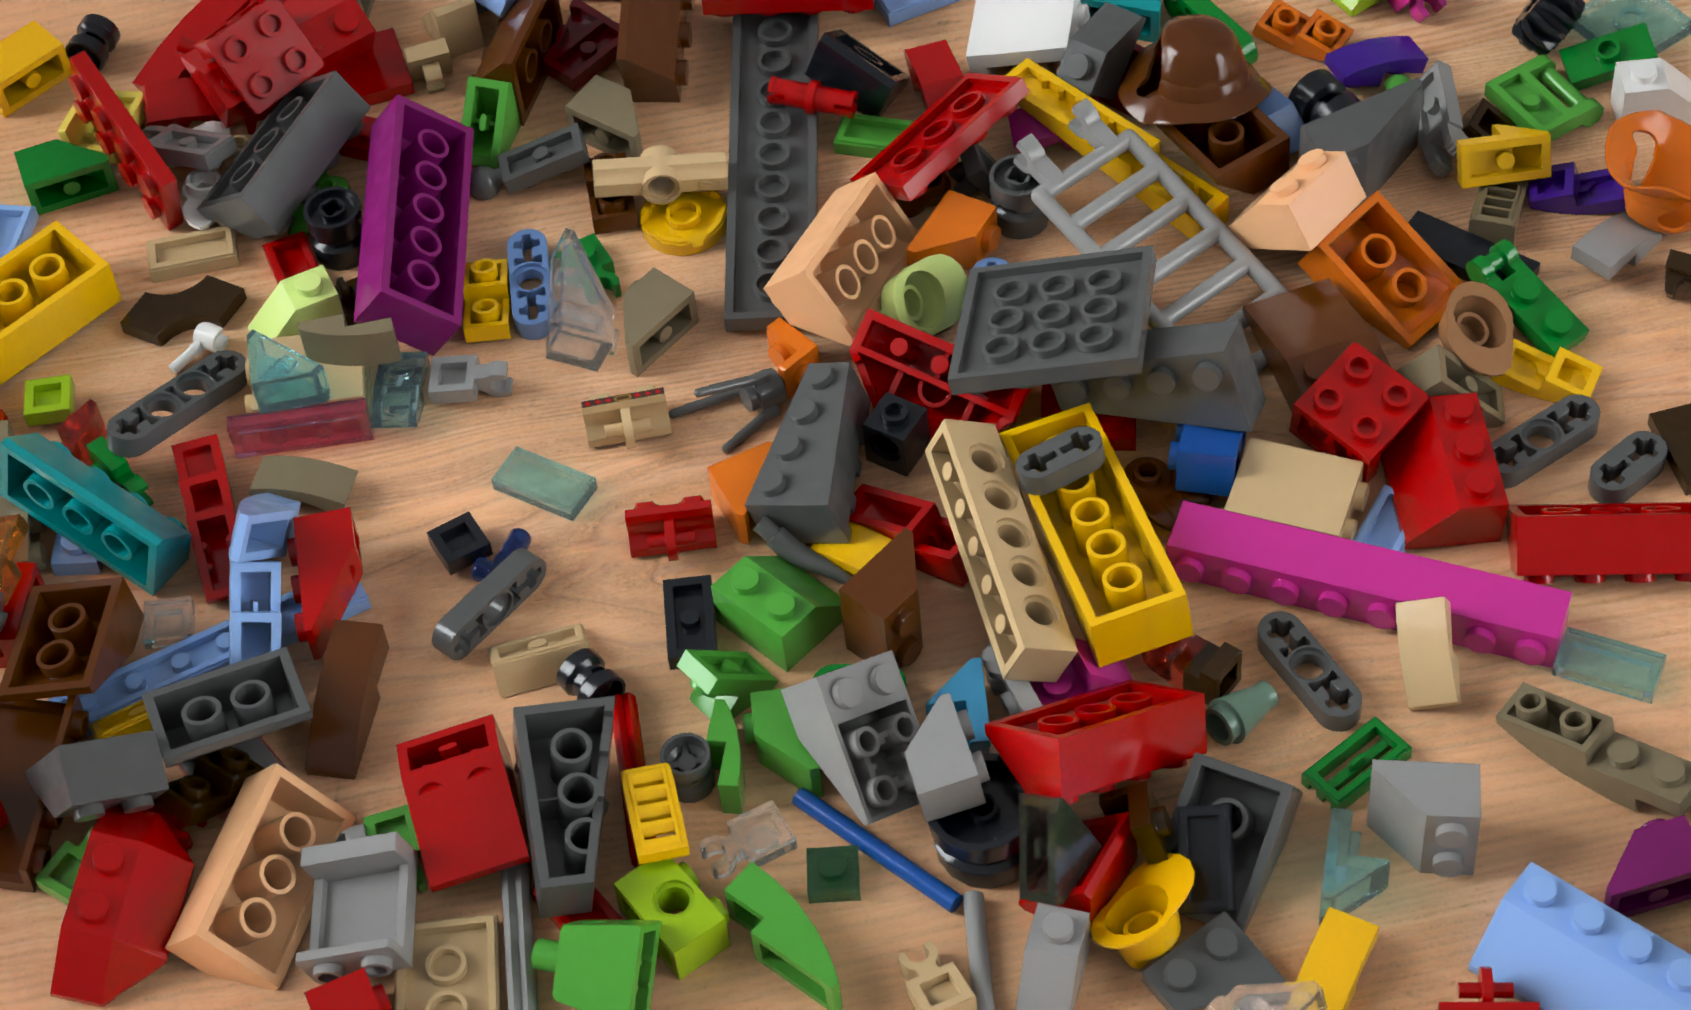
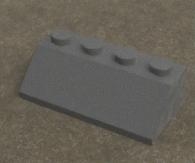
(286, 157)

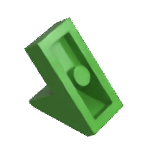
(724, 676)

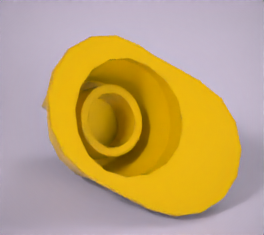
(1144, 913)

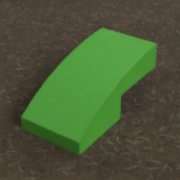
(727, 757)

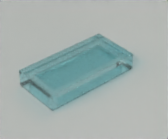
(544, 483)
(1609, 664)

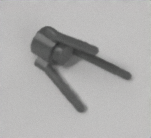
(758, 392)

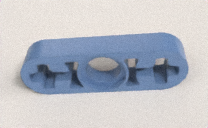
(519, 272)

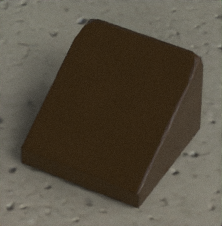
(1481, 117)

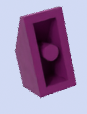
(1653, 868)

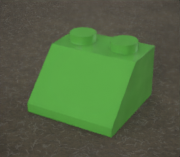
(776, 608)

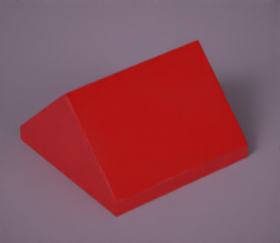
(1107, 868)

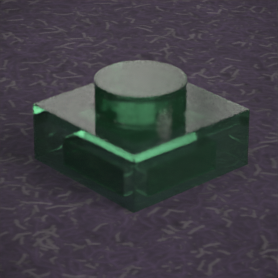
(833, 874)

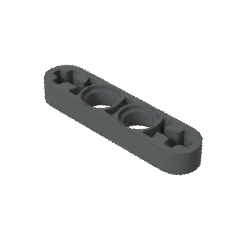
(138, 431)

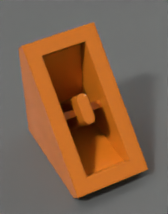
(731, 485)

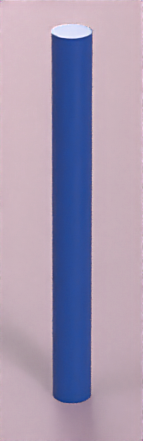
(877, 850)

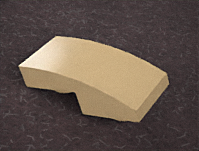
(1427, 653)

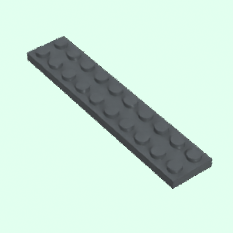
(769, 162)

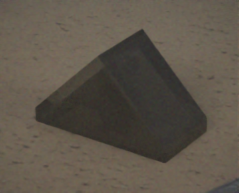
(1052, 848)

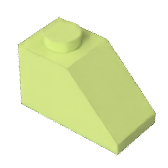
(297, 300)

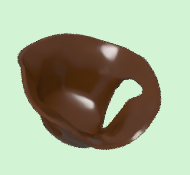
(1200, 75)

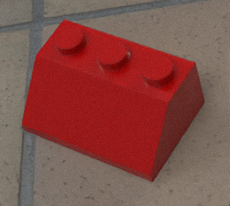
(1446, 476)

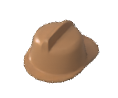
(1478, 328)

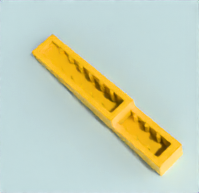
(1052, 104)

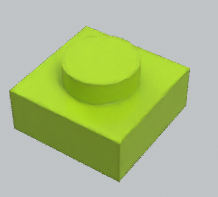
(48, 400)

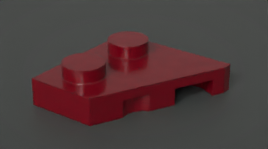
(582, 46)

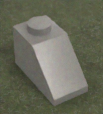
(1054, 959)

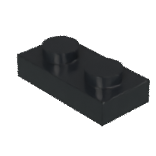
(689, 616)

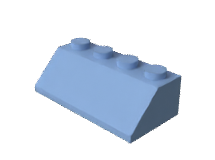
(1579, 952)

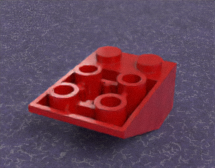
(463, 802)

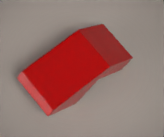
(932, 70)

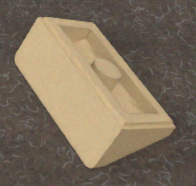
(535, 659)

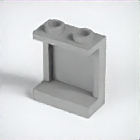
(360, 907)

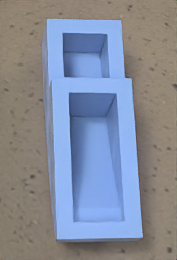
(262, 527)
(254, 609)

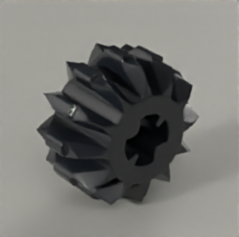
(1546, 23)

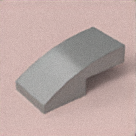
(1614, 245)

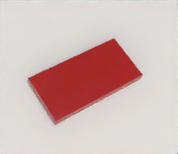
(373, 76)

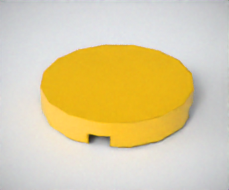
(686, 224)

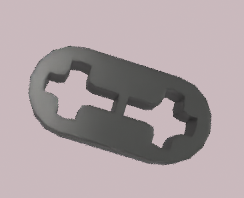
(1060, 460)
(1621, 462)

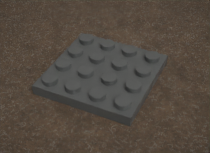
(1053, 321)

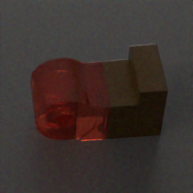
(1197, 666)

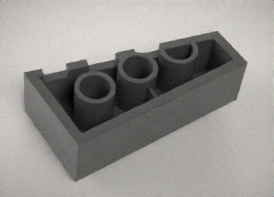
(815, 457)
(563, 786)

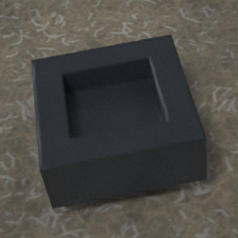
(459, 543)

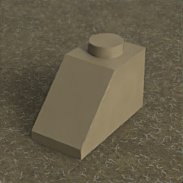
(606, 117)
(655, 317)
(1442, 373)

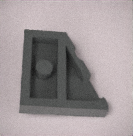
(1208, 967)

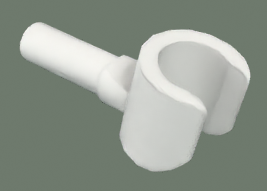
(205, 336)

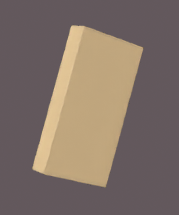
(192, 253)

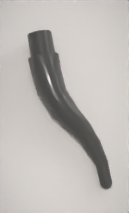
(797, 553)

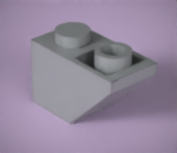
(941, 763)

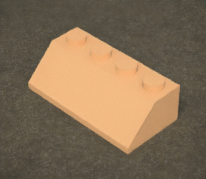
(843, 261)
(252, 891)

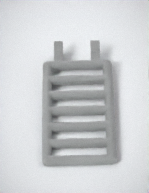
(1107, 147)

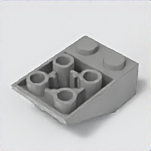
(857, 732)

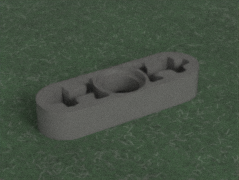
(1551, 424)
(489, 604)
(1309, 691)

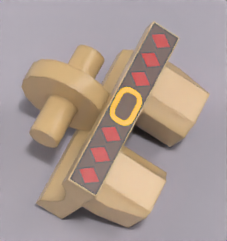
(626, 417)

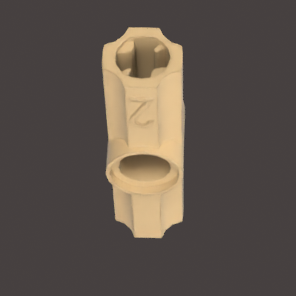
(660, 174)

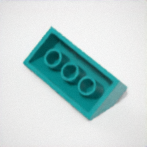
(92, 511)

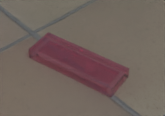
(300, 428)

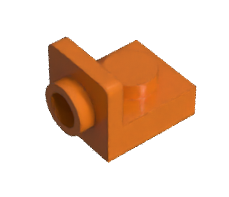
(790, 353)

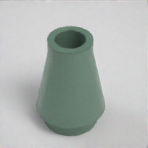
(1237, 714)

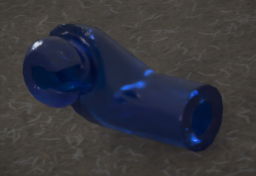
(483, 565)

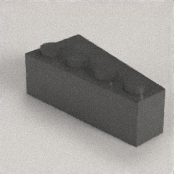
(1187, 377)

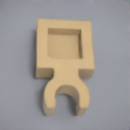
(935, 985)

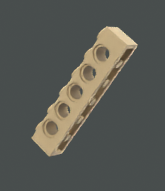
(1000, 552)

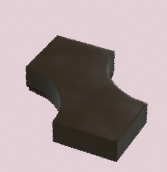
(162, 317)

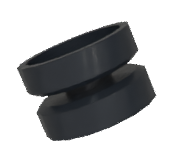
(983, 841)

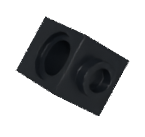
(896, 434)

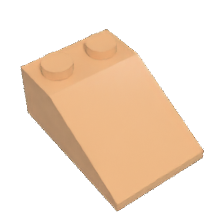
(1301, 204)

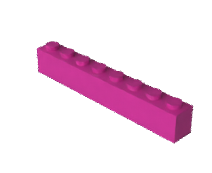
(1365, 581)

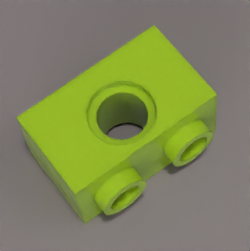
(686, 937)

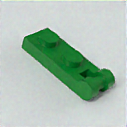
(1533, 305)

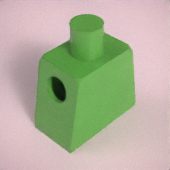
(601, 963)

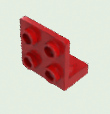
(262, 53)
(1356, 409)

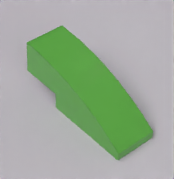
(783, 935)

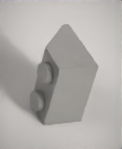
(1427, 813)

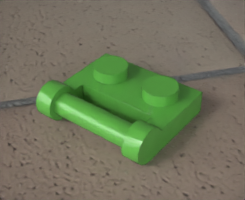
(1533, 106)

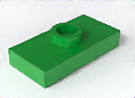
(1595, 59)

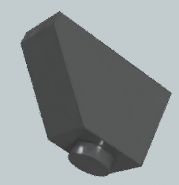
(1101, 51)

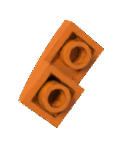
(1301, 34)

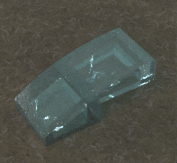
(399, 392)

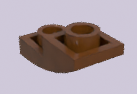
(609, 213)

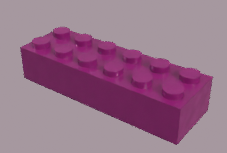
(415, 224)

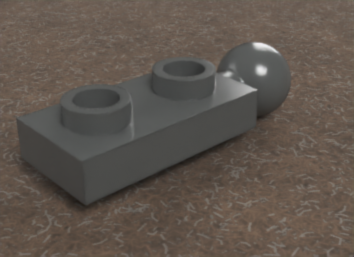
(531, 163)

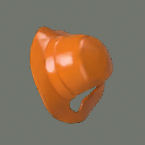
(1665, 192)

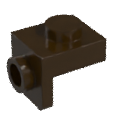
(1148, 820)

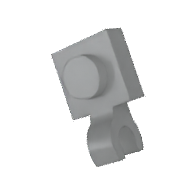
(462, 376)

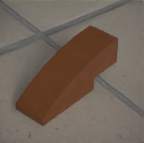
(346, 699)

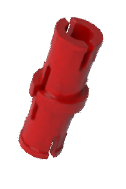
(812, 97)

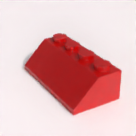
(333, 28)
(1600, 541)
(1101, 738)

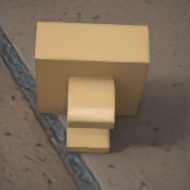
(429, 63)

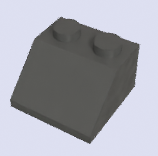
(100, 776)

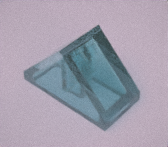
(282, 376)

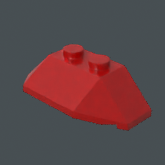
(917, 367)
(121, 907)

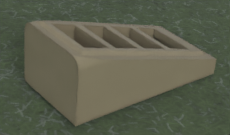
(1495, 216)

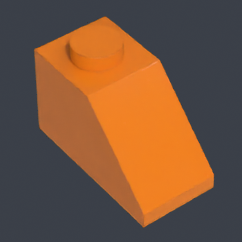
(959, 229)

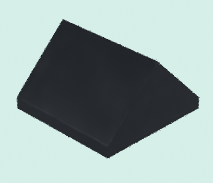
(851, 66)

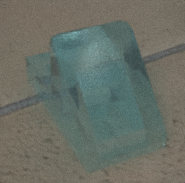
(1347, 877)

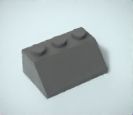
(227, 707)

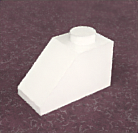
(1650, 86)

